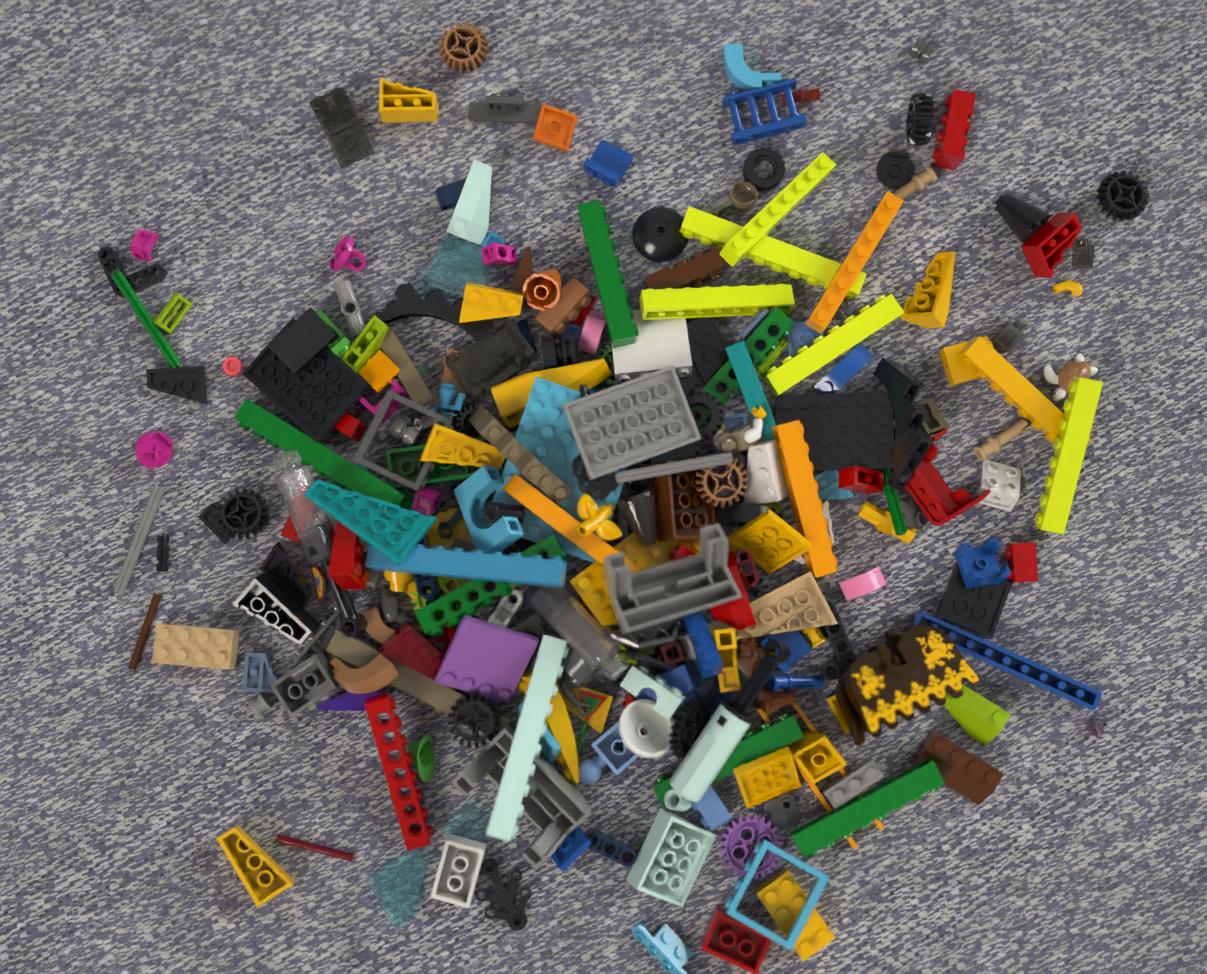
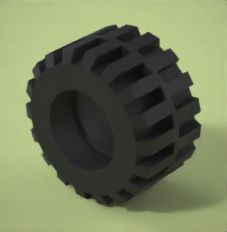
(715, 408)

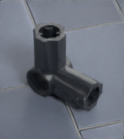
(494, 511)

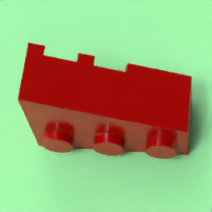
(1050, 242)

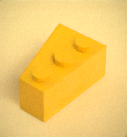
(406, 104)
(488, 302)

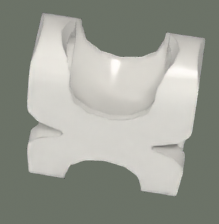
(506, 610)

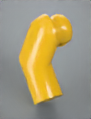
(1069, 285)

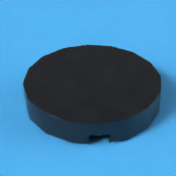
(889, 169)

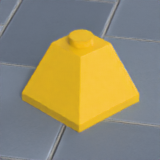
(816, 756)

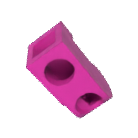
(499, 255)

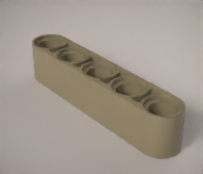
(409, 374)

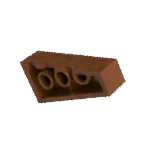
(689, 274)

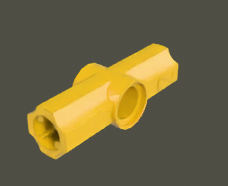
(883, 521)

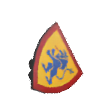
(320, 582)

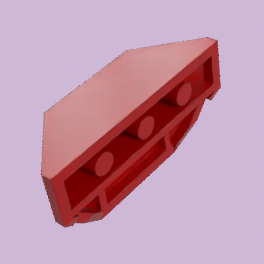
(739, 611)

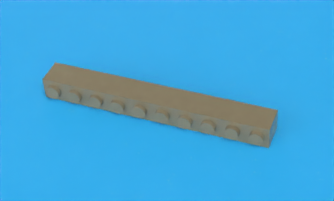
(409, 682)

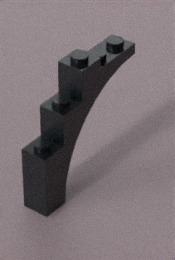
(434, 306)
(682, 453)

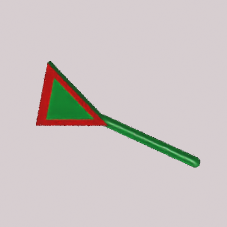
(594, 702)

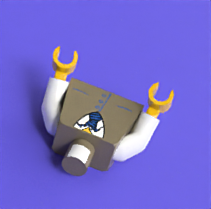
(741, 436)

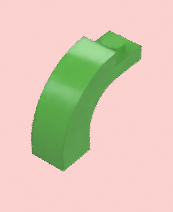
(340, 343)

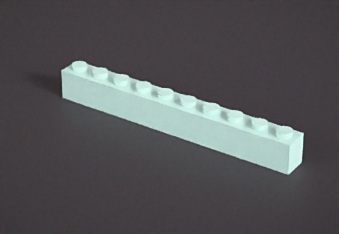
(526, 738)

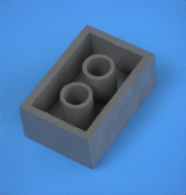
(306, 684)

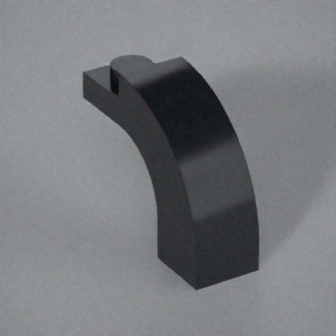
(740, 513)

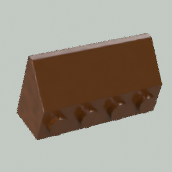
(959, 768)

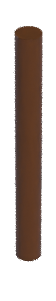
(144, 631)

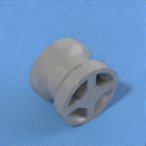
(260, 704)

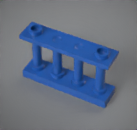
(773, 128)

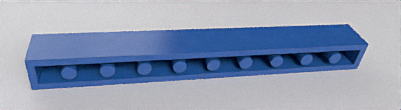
(1013, 664)

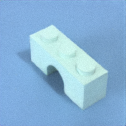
(668, 698)

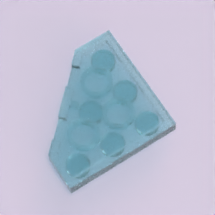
(399, 886)

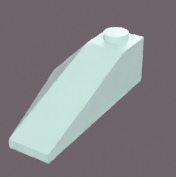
(473, 207)

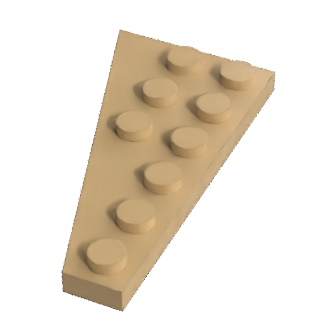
(786, 609)

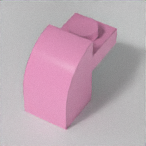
(592, 332)
(862, 583)

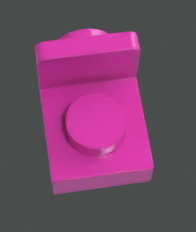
(143, 244)

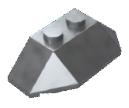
(647, 637)

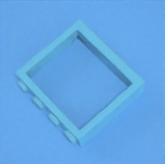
(804, 912)

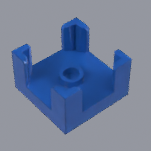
(980, 564)

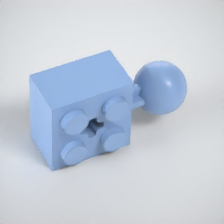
(604, 745)

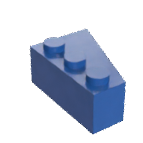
(683, 677)

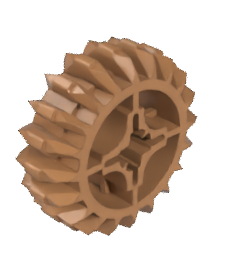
(452, 56)
(717, 488)

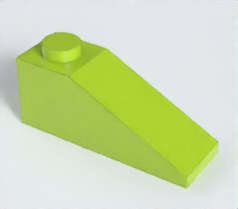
(366, 344)

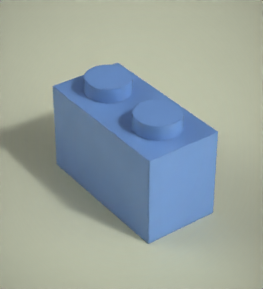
(712, 809)

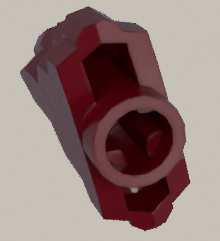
(747, 567)

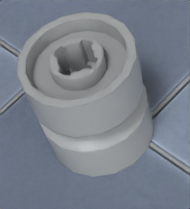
(405, 430)

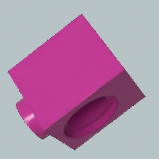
(426, 500)

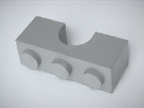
(859, 779)

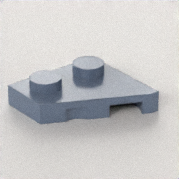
(258, 673)

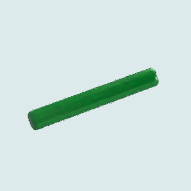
(894, 505)

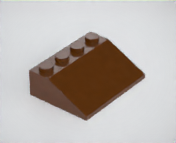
(680, 506)

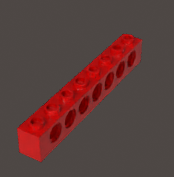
(413, 837)

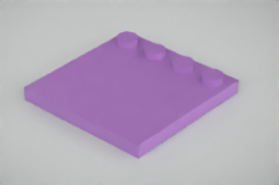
(486, 659)

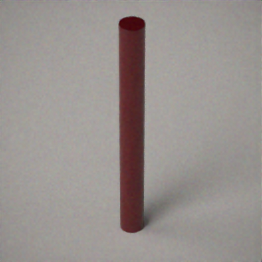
(315, 847)

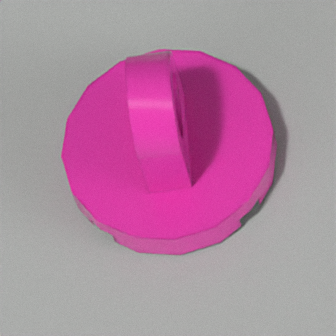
(345, 253)
(154, 449)

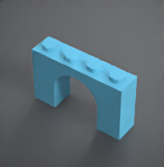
(471, 499)

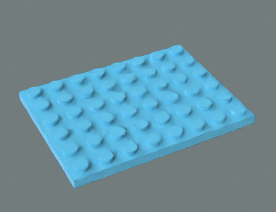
(550, 439)

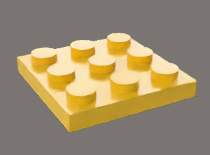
(770, 541)
(767, 777)

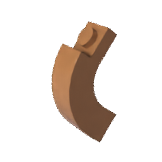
(377, 626)
(364, 679)

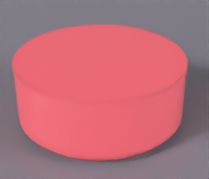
(232, 366)

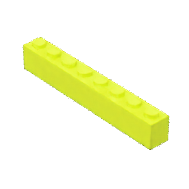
(777, 209)
(714, 301)
(833, 345)
(1068, 454)

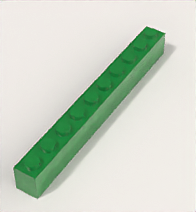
(314, 454)

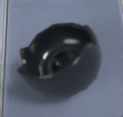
(639, 486)

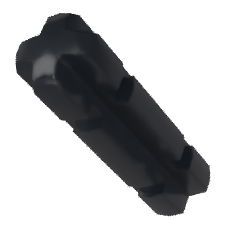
(162, 553)

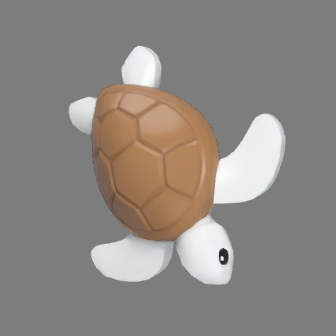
(1078, 368)

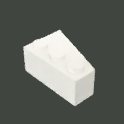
(765, 474)

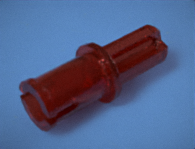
(804, 95)

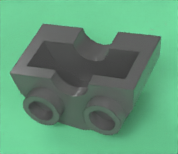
(577, 668)

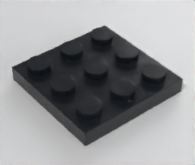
(973, 607)

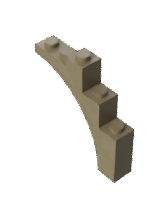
(519, 455)

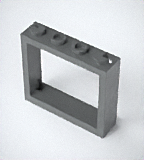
(373, 429)

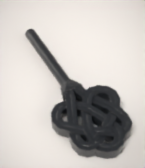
(592, 485)

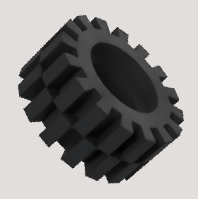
(458, 421)

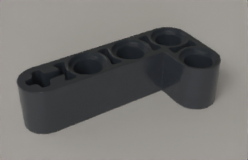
(840, 657)

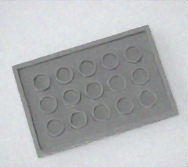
(631, 422)

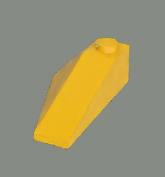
(932, 299)

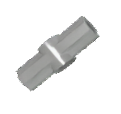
(347, 298)

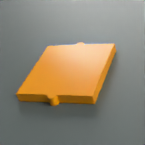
(379, 371)

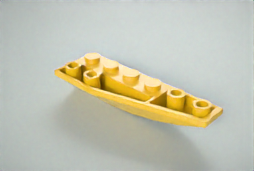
(513, 394)
(561, 729)

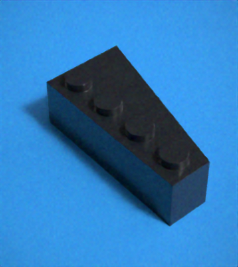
(277, 609)

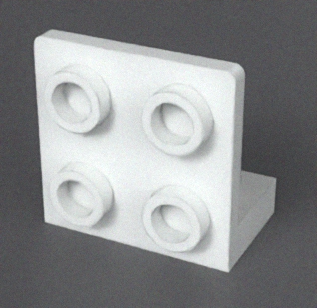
(1003, 484)

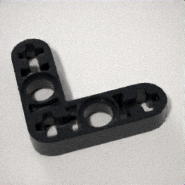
(107, 267)

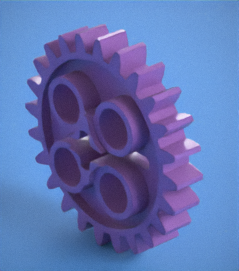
(734, 839)

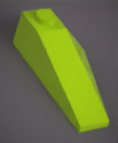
(977, 715)

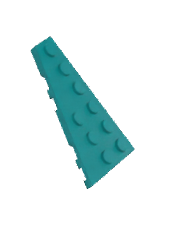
(377, 522)

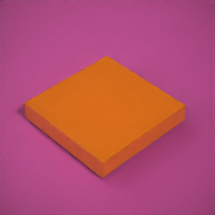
(554, 127)

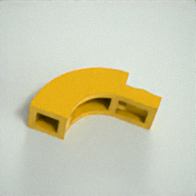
(726, 647)

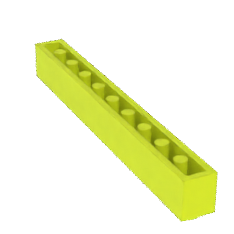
(768, 251)

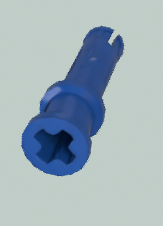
(788, 682)

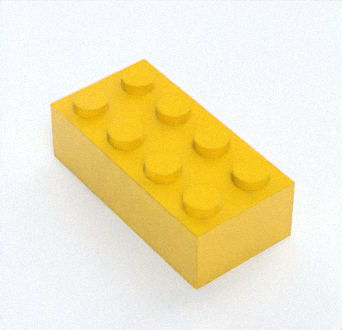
(783, 901)

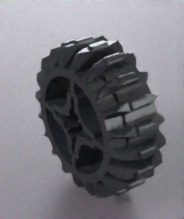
(919, 119)
(1115, 183)
(250, 512)
(483, 719)

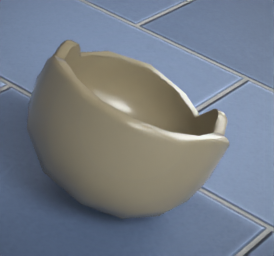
(743, 195)

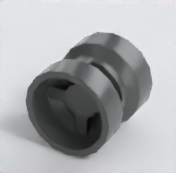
(921, 50)

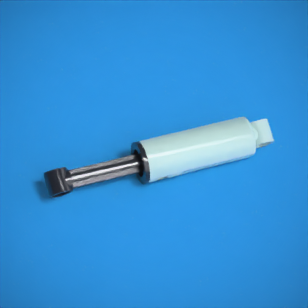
(721, 735)

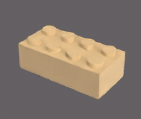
(195, 646)

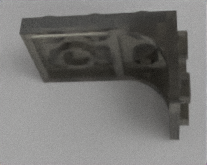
(342, 127)

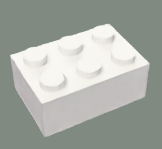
(458, 870)

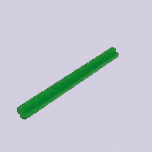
(146, 319)

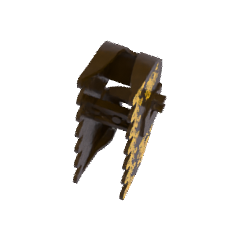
(901, 677)

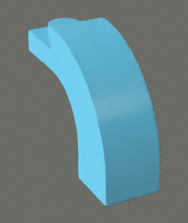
(741, 74)

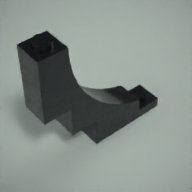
(910, 442)

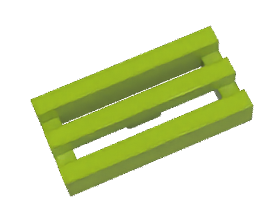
(168, 307)

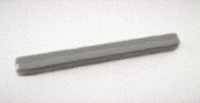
(674, 467)
(138, 539)

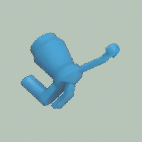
(446, 397)

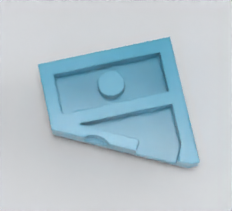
(829, 486)

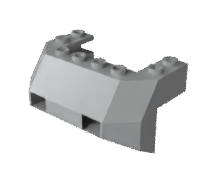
(671, 588)
(551, 803)

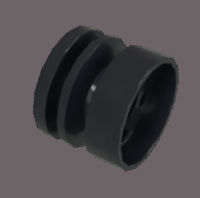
(559, 353)

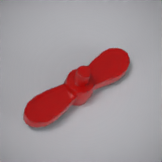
(585, 312)

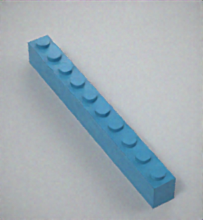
(474, 565)

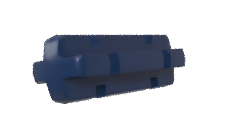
(525, 332)

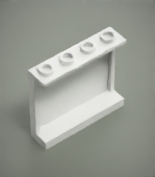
(657, 346)

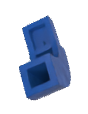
(844, 370)

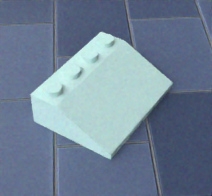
(671, 844)

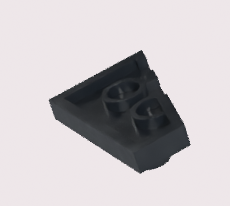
(179, 381)
(286, 574)

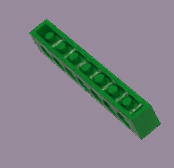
(776, 319)
(428, 615)

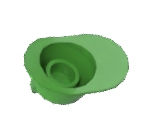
(423, 757)

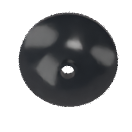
(655, 245)

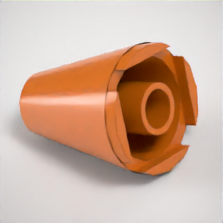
(543, 289)

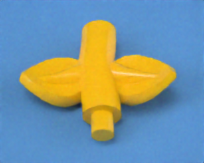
(596, 519)

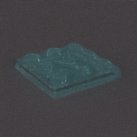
(455, 265)

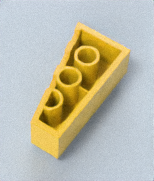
(254, 866)

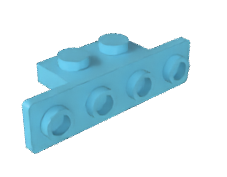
(665, 946)

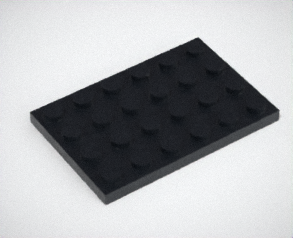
(315, 395)
(843, 428)

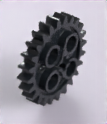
(689, 724)

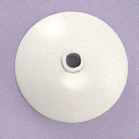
(641, 717)

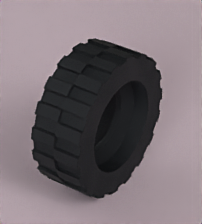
(770, 156)

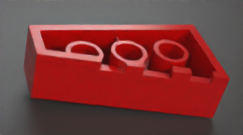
(954, 129)

